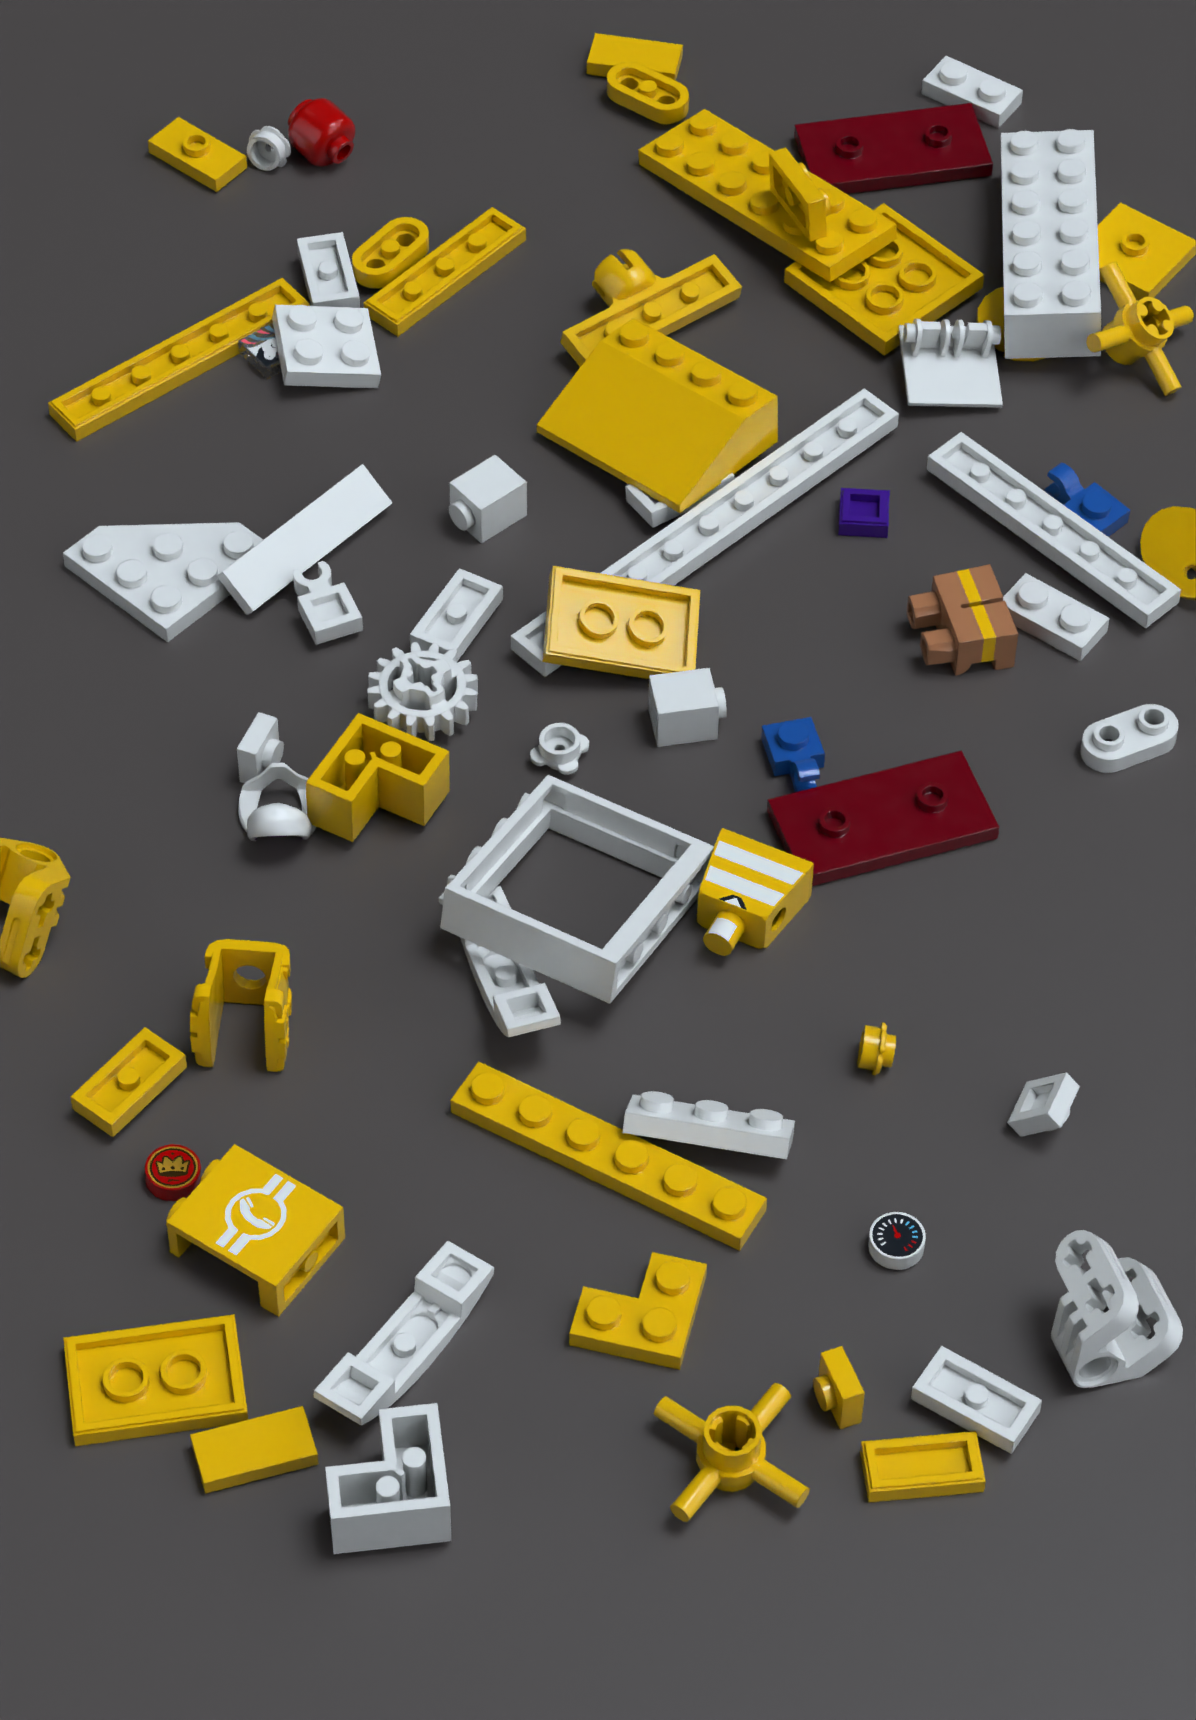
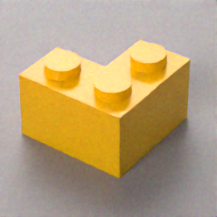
(376, 769)

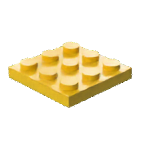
(893, 286)

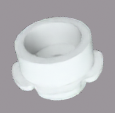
(262, 155)

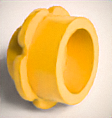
(876, 1048)

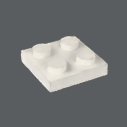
(326, 346)

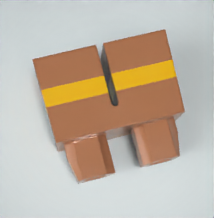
(969, 621)

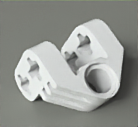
(1111, 1344)

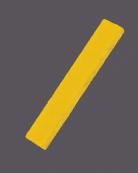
(168, 363)

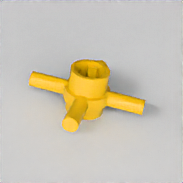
(1139, 329)
(716, 1454)

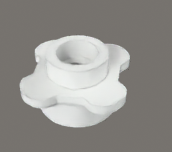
(560, 748)

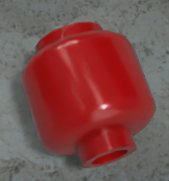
(321, 132)

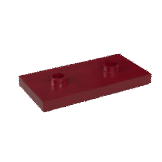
(895, 148)
(884, 817)

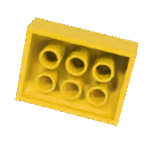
(661, 416)

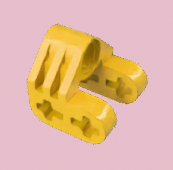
(33, 888)

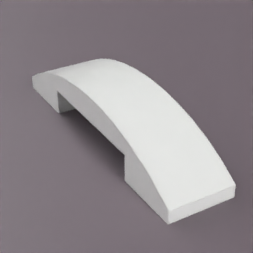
(510, 988)
(410, 1338)

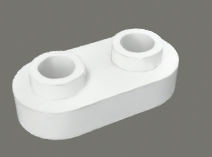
(1136, 737)

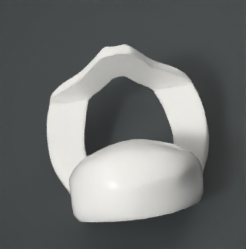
(274, 818)

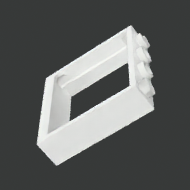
(603, 826)

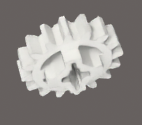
(423, 691)

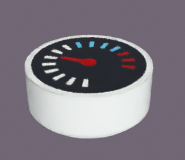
(897, 1240)

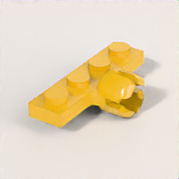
(658, 302)

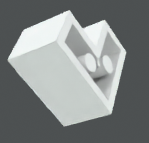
(396, 1498)

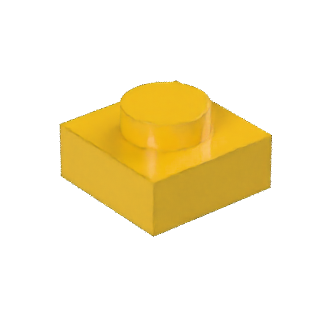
(839, 1388)

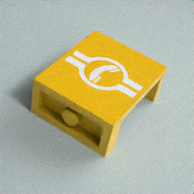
(258, 1225)

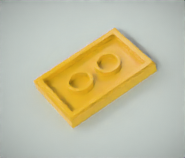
(620, 624)
(155, 1380)

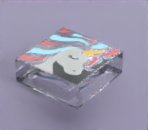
(262, 351)

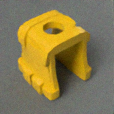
(226, 985)

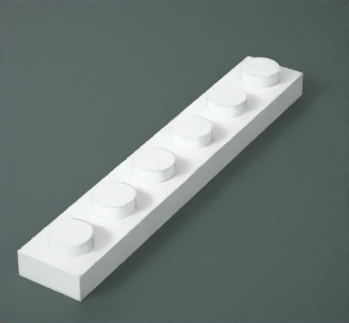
(1054, 530)

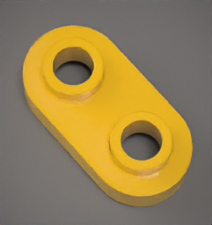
(647, 92)
(390, 252)

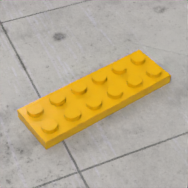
(733, 178)

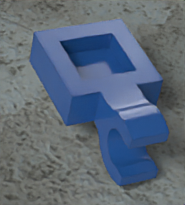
(1091, 504)
(794, 750)

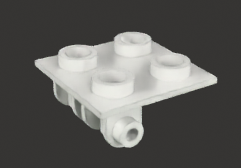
(951, 363)

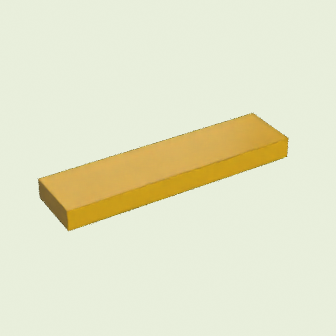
(445, 271)

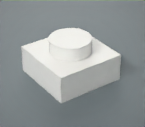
(259, 747)
(1043, 1104)

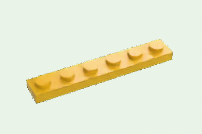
(609, 1156)

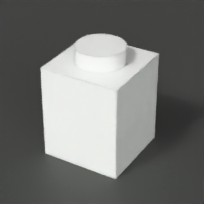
(488, 499)
(685, 707)

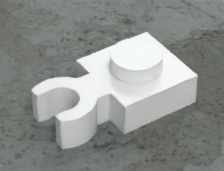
(326, 608)

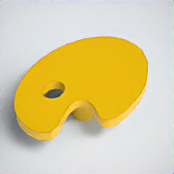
(1170, 546)

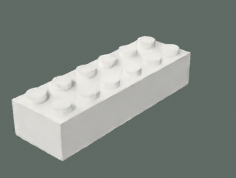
(1049, 243)

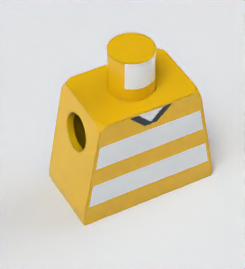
(750, 892)

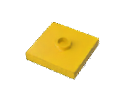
(1143, 249)

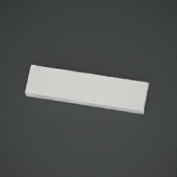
(304, 539)

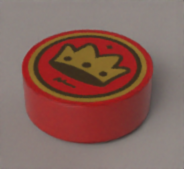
(172, 1172)

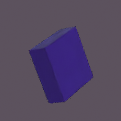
(864, 512)

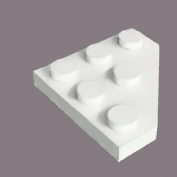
(161, 570)

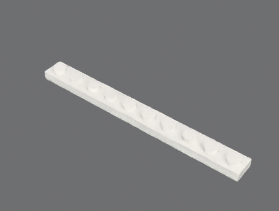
(740, 505)

